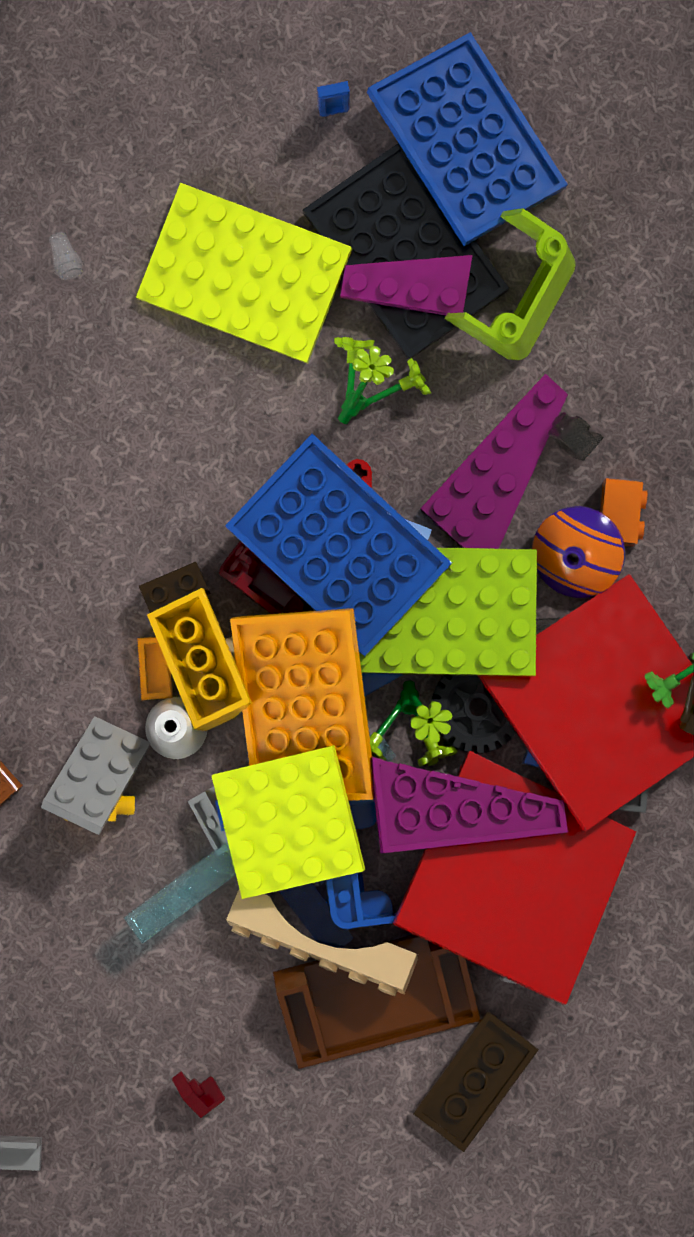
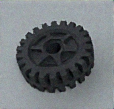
(468, 731)

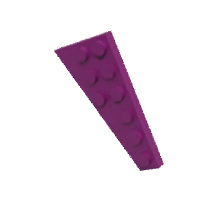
(488, 486)
(443, 810)

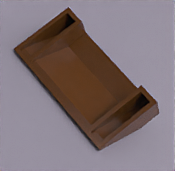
(340, 1017)

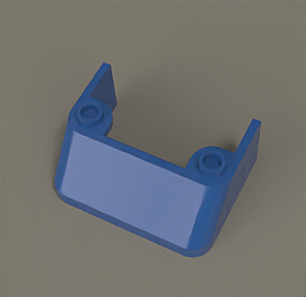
(347, 899)

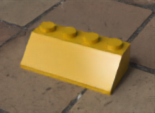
(200, 660)

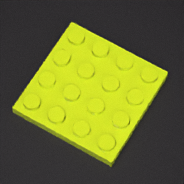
(288, 822)

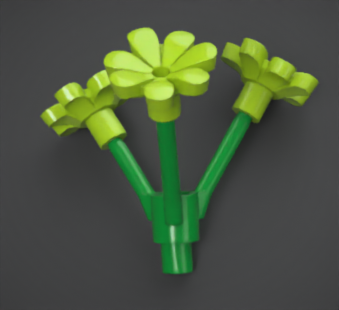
(372, 369)
(427, 725)

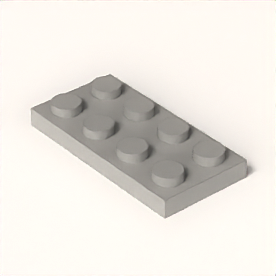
(96, 775)

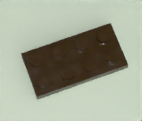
(475, 1081)

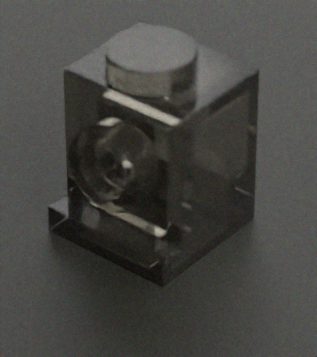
(574, 436)

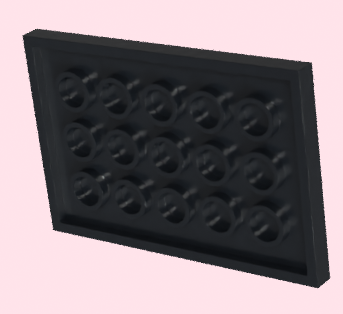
(393, 217)

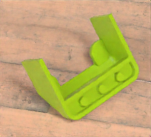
(516, 333)

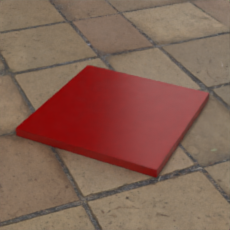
(591, 708)
(519, 901)

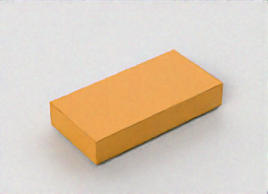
(154, 671)

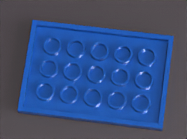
(466, 138)
(338, 542)

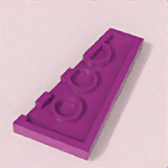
(418, 284)

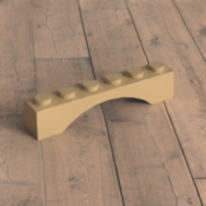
(381, 964)

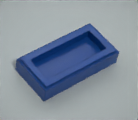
(333, 98)

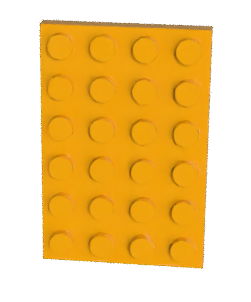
(305, 690)

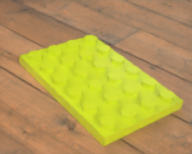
(244, 273)

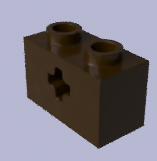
(173, 586)

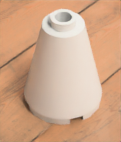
(183, 740)

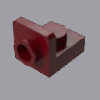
(199, 1096)

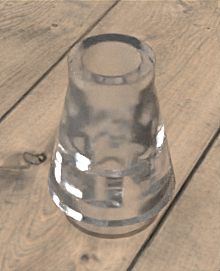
(65, 258)

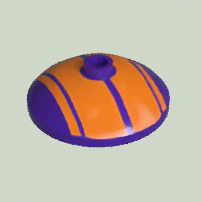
(588, 536)

